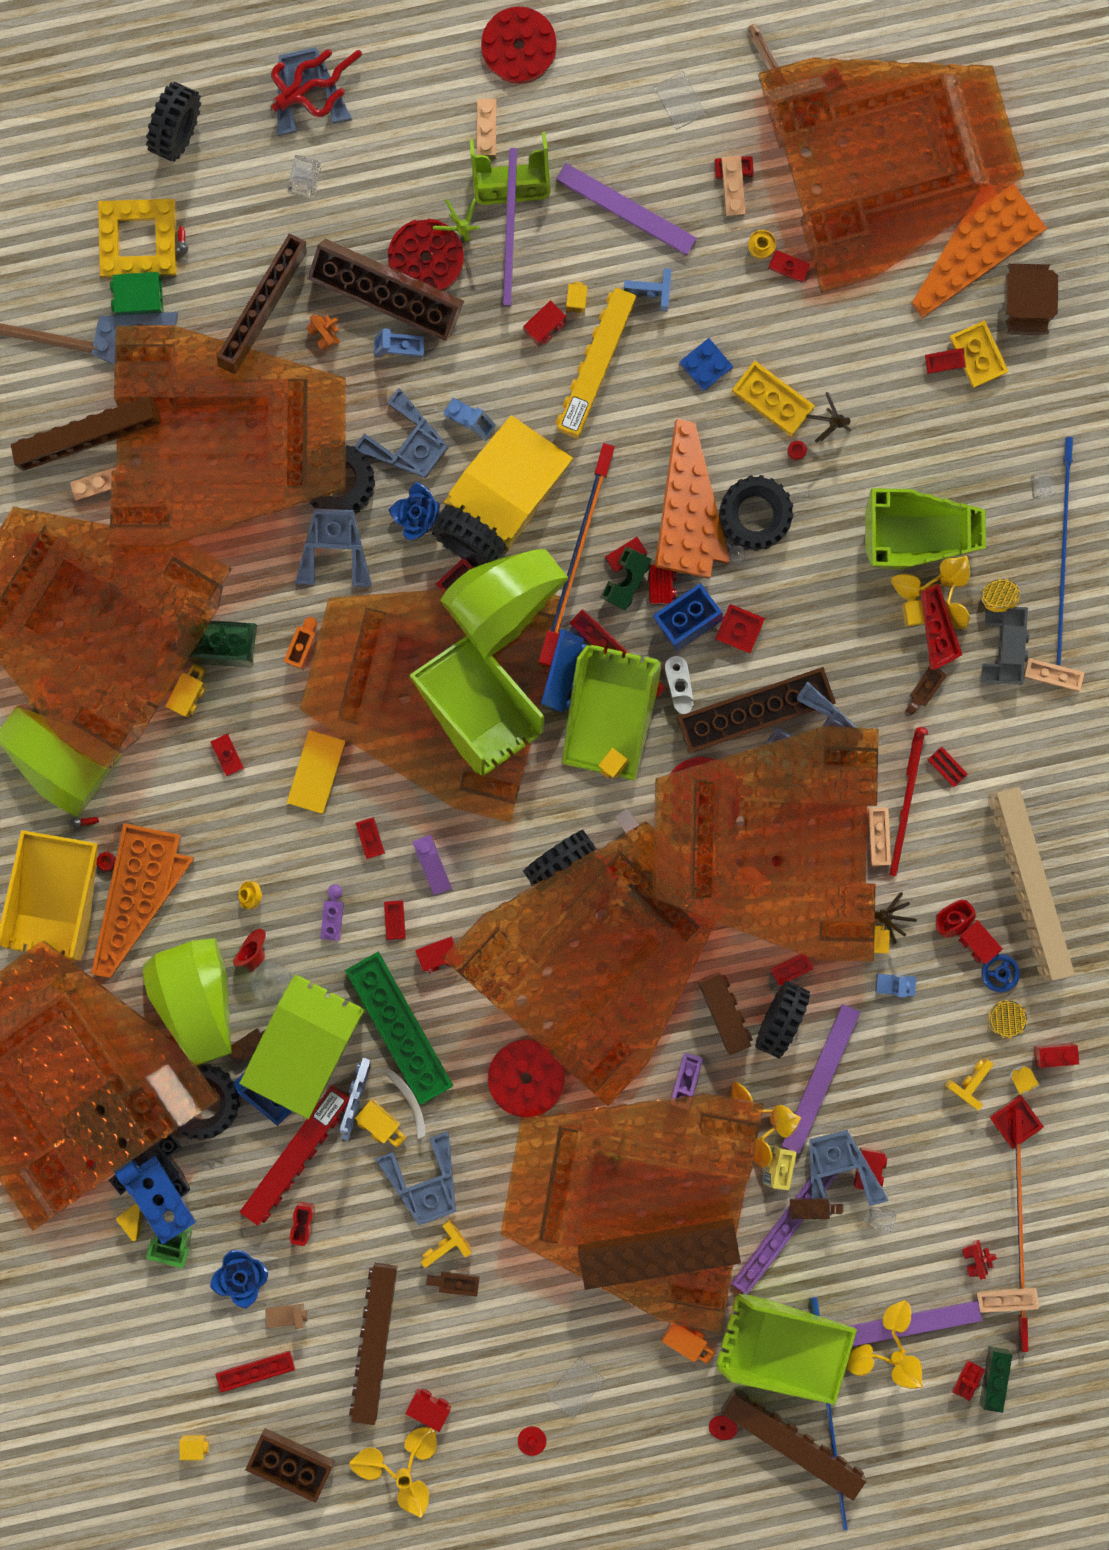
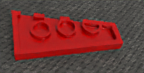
(940, 633)

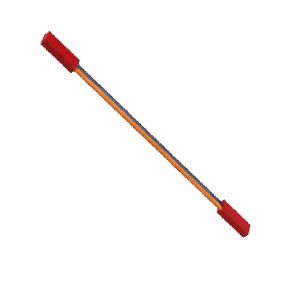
(552, 637)
(1017, 1138)

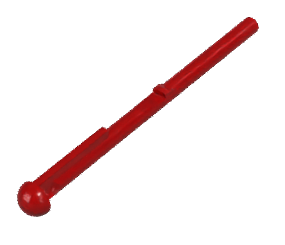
(912, 769)

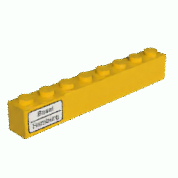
(596, 362)

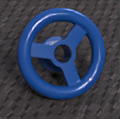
(1007, 973)

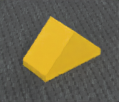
(131, 1222)

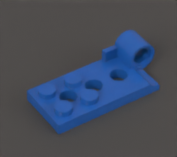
(132, 1179)

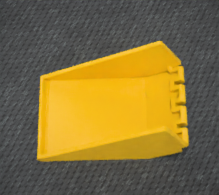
(509, 479)
(50, 894)

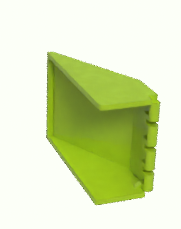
(478, 705)
(610, 708)
(301, 1046)
(785, 1349)

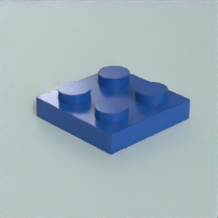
(706, 364)

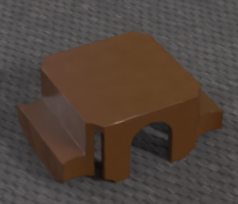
(1030, 298)

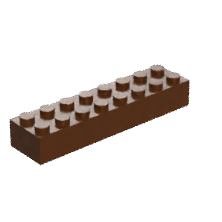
(385, 289)
(750, 711)
(658, 1254)

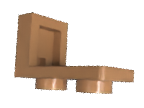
(286, 1316)

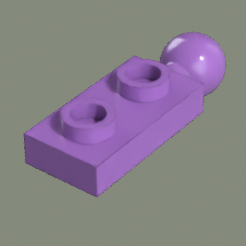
(332, 914)

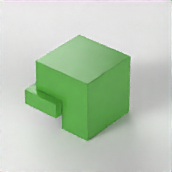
(173, 1251)

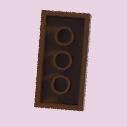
(723, 1010)
(290, 1465)

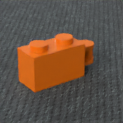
(302, 644)
(687, 1342)

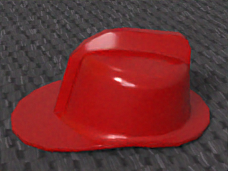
(251, 952)

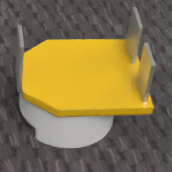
(1023, 1079)

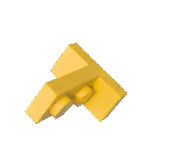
(971, 1082)
(446, 1244)

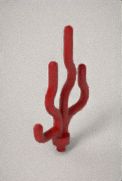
(291, 95)

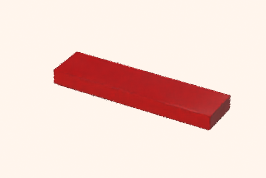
(255, 1371)

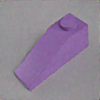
(432, 864)
(686, 1076)

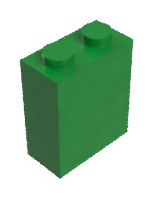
(137, 293)

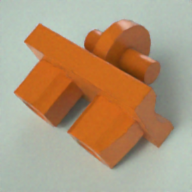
(326, 327)

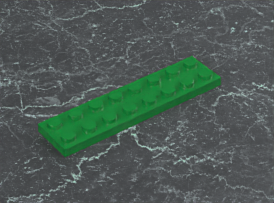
(399, 1028)

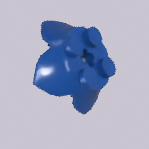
(416, 512)
(241, 1292)

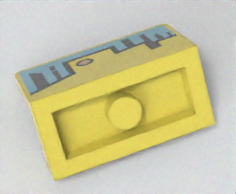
(780, 1170)

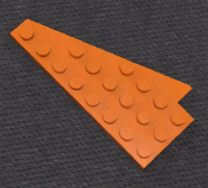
(979, 245)
(690, 520)
(140, 884)

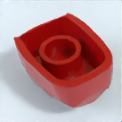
(955, 918)

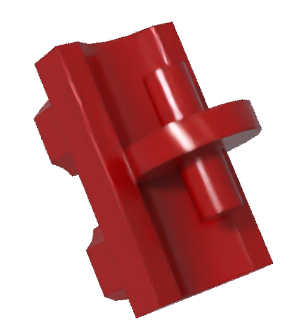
(975, 1251)
(968, 1380)

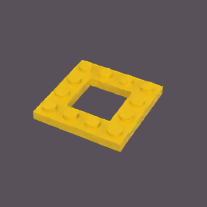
(137, 210)

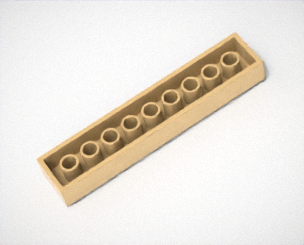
(1031, 884)

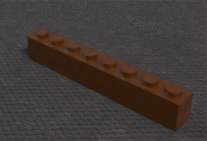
(261, 304)
(86, 433)
(374, 1343)
(793, 1444)

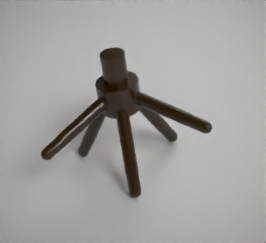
(835, 421)
(886, 917)

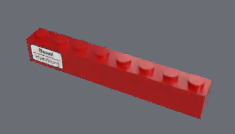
(295, 1154)

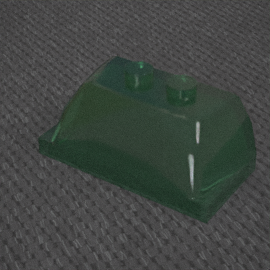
(226, 645)

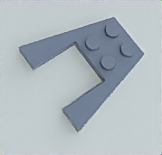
(291, 60)
(106, 330)
(419, 451)
(337, 531)
(815, 700)
(356, 1091)
(838, 1154)
(429, 1198)

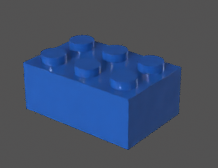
(688, 617)

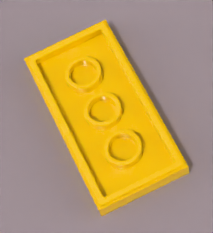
(772, 398)
(316, 771)

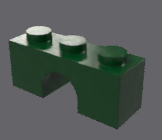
(635, 566)
(994, 1391)

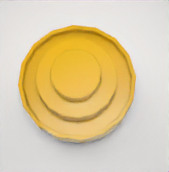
(761, 244)
(249, 895)

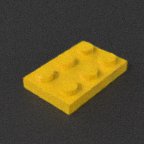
(981, 354)

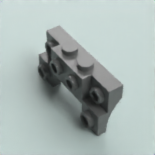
(1011, 648)

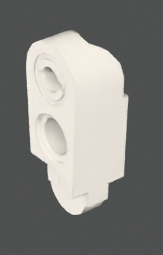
(681, 700)

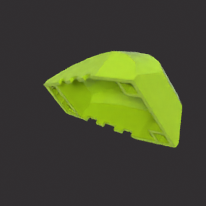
(919, 529)
(503, 597)
(49, 763)
(192, 997)

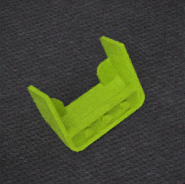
(492, 182)

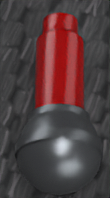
(181, 247)
(76, 823)

